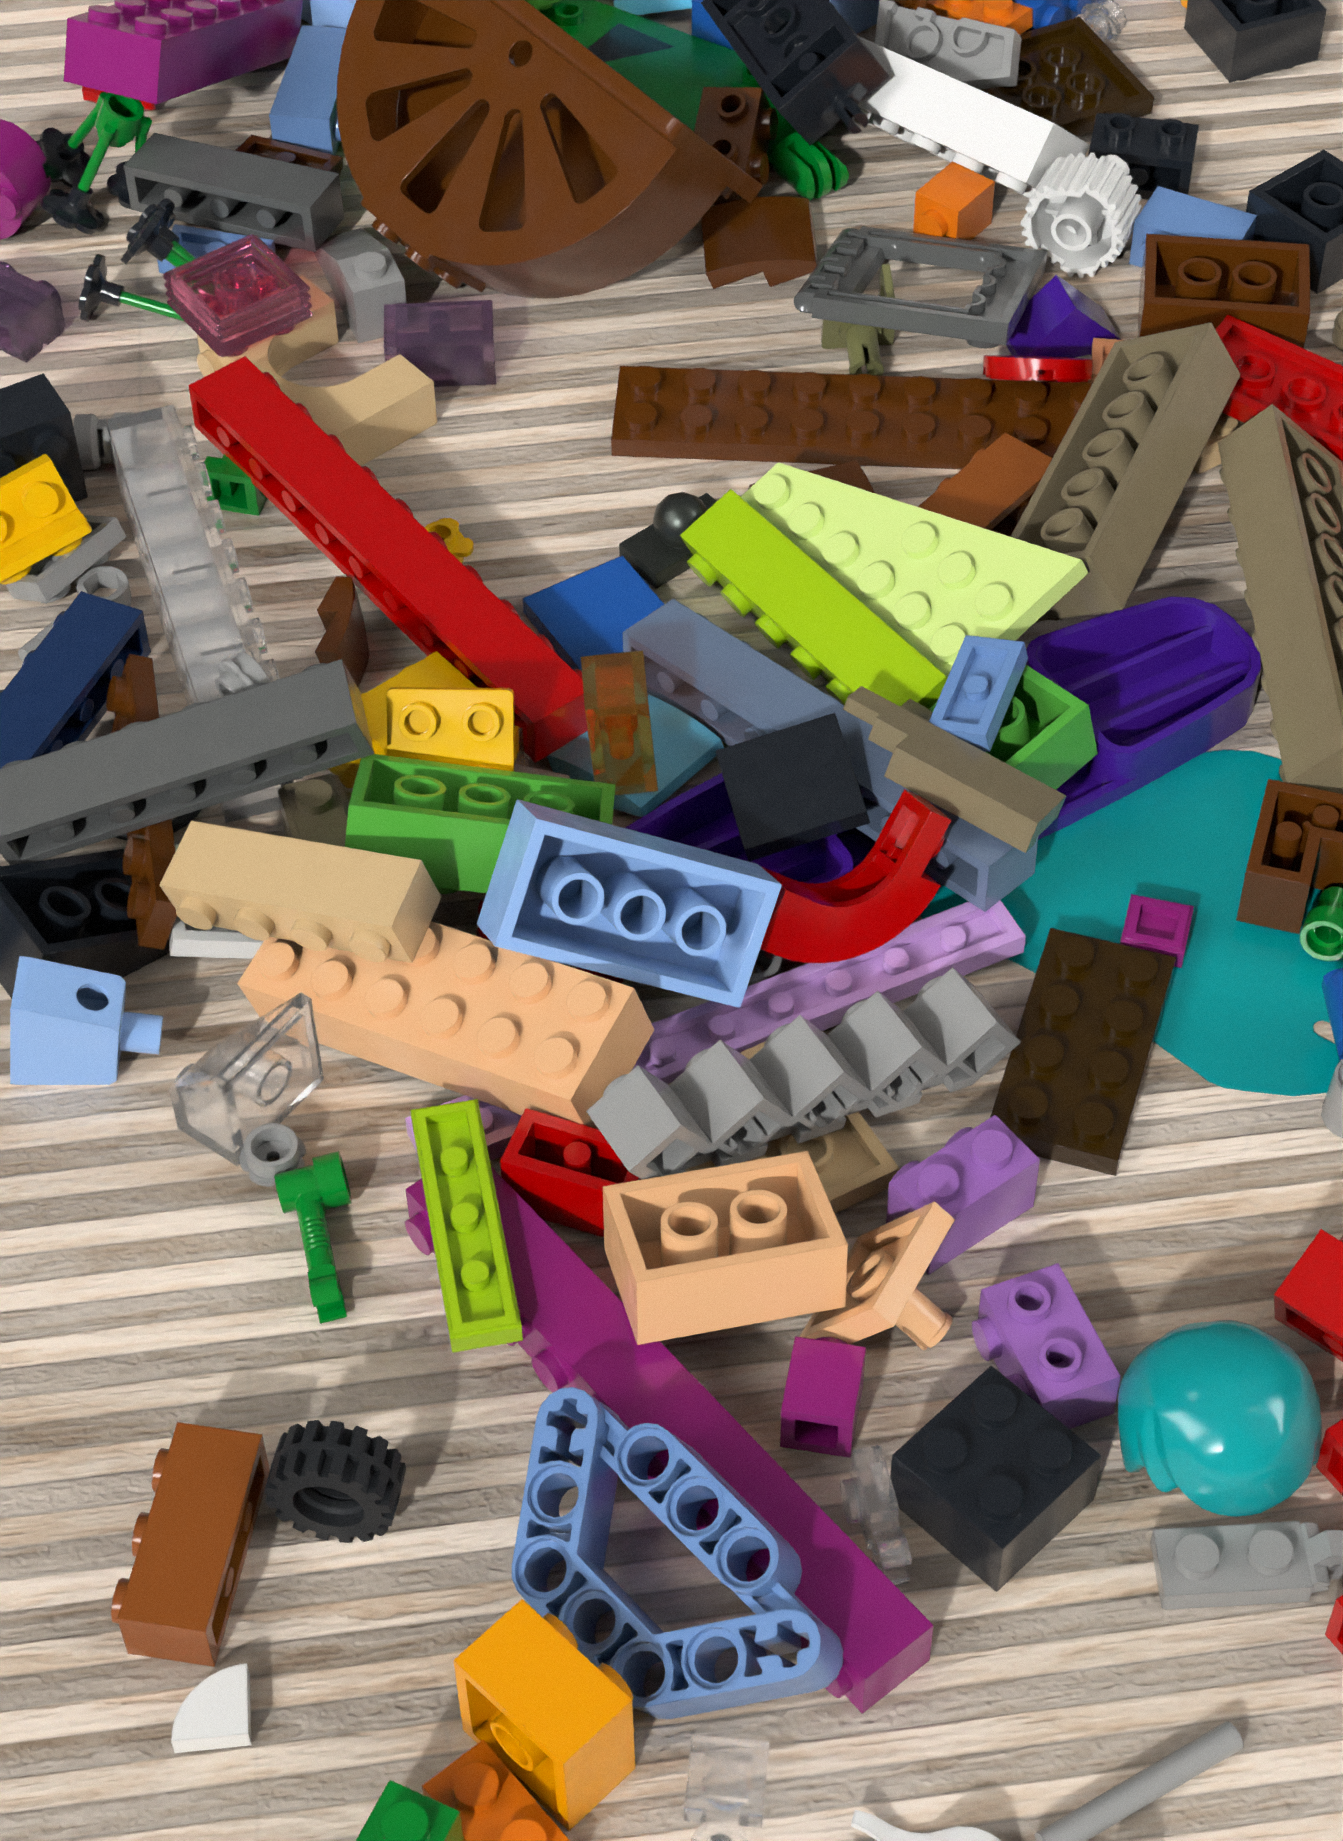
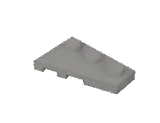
(962, 49)

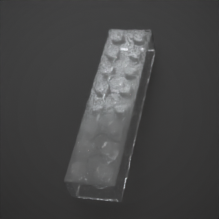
(188, 563)

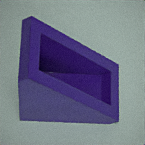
(1060, 323)

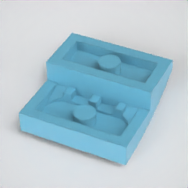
(680, 751)

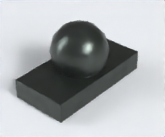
(658, 550)

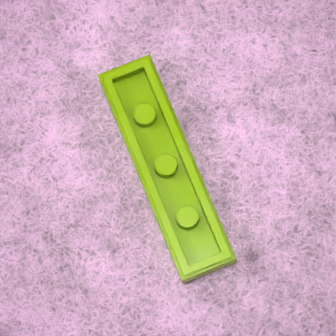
(466, 1226)

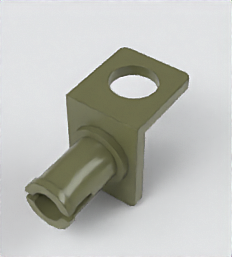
(861, 340)

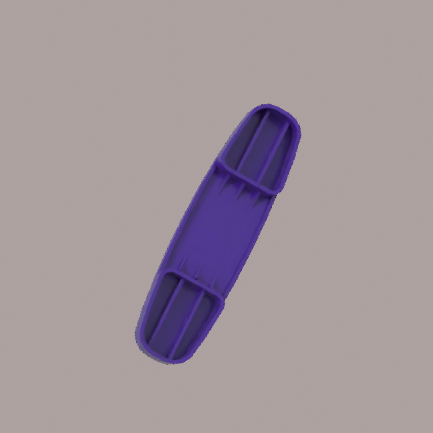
(1158, 692)

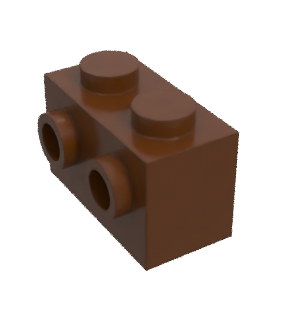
(739, 127)

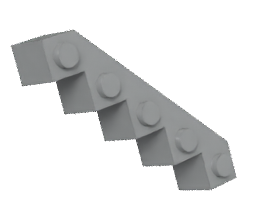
(803, 1080)

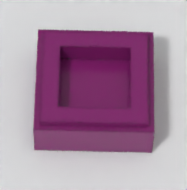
(1157, 926)

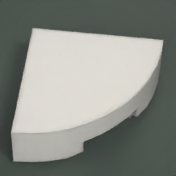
(215, 1713)

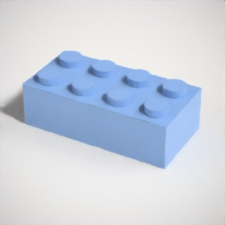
(627, 904)

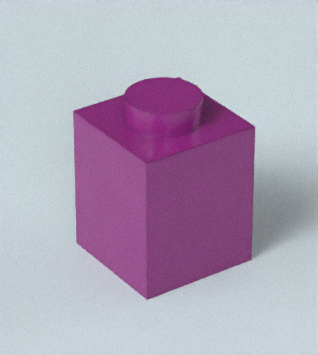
(822, 1396)

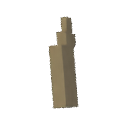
(956, 772)

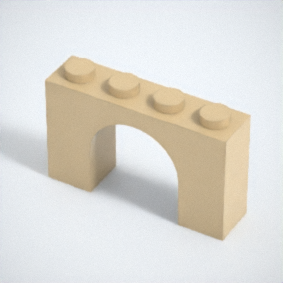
(364, 413)

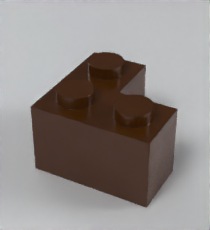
(1292, 851)

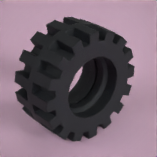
(335, 1481)

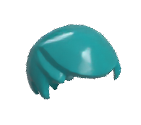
(1221, 1417)

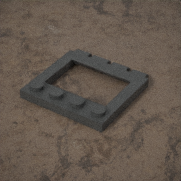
(851, 262)

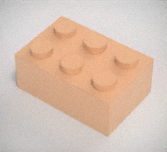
(724, 1247)

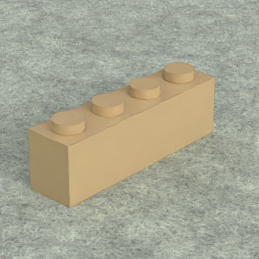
(301, 892)

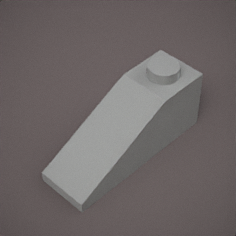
(361, 280)

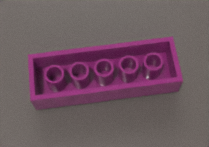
(176, 45)

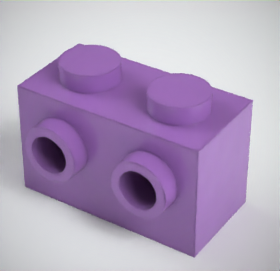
(977, 1178)
(1047, 1346)

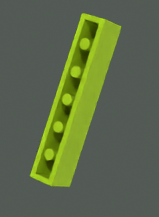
(805, 607)

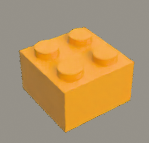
(547, 1711)

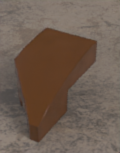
(344, 628)

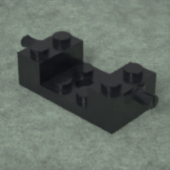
(802, 60)

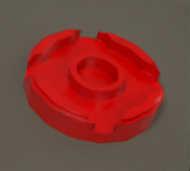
(1037, 368)

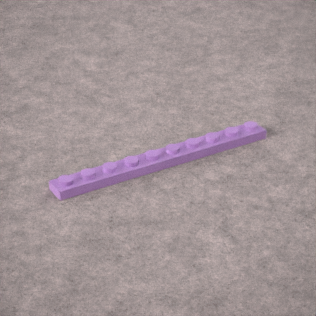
(817, 991)

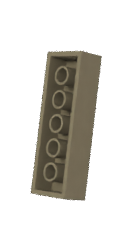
(1128, 461)

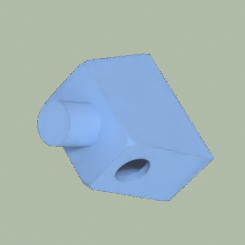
(73, 1025)

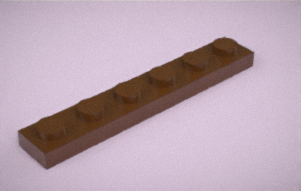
(152, 847)

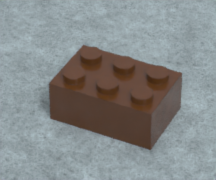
(1206, 279)

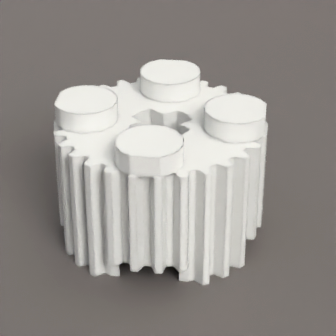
(1082, 212)

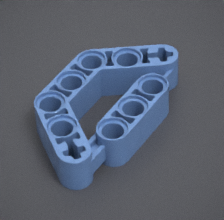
(724, 1547)

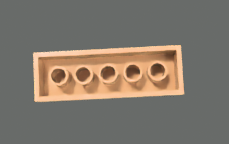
(466, 1018)

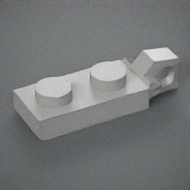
(1244, 1563)

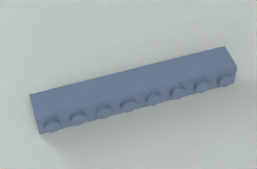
(749, 696)

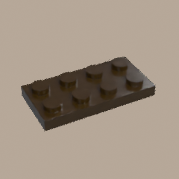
(1083, 1049)

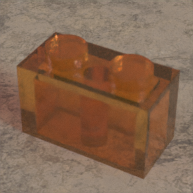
(619, 721)

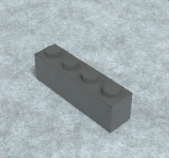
(236, 191)

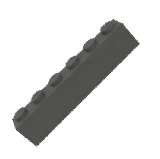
(181, 762)

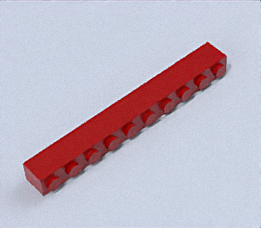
(388, 551)

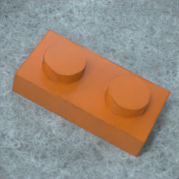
(491, 1800)

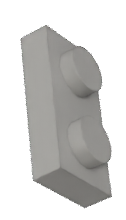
(52, 575)

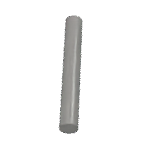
(1145, 1786)

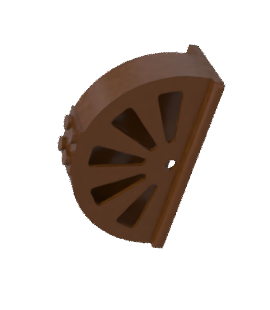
(514, 149)

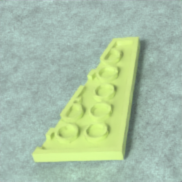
(913, 566)

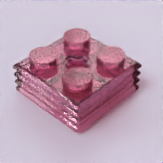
(238, 296)

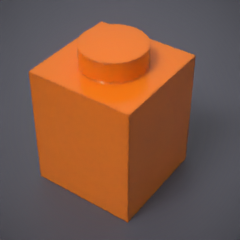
(954, 204)

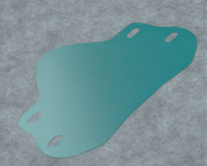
(1244, 990)

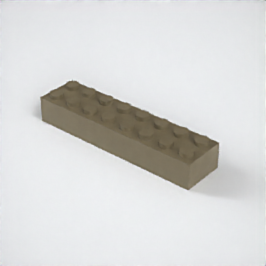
(1290, 546)

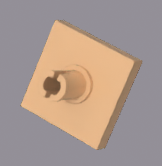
(883, 1283)

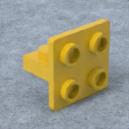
(36, 518)
(453, 725)

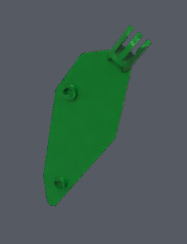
(677, 80)

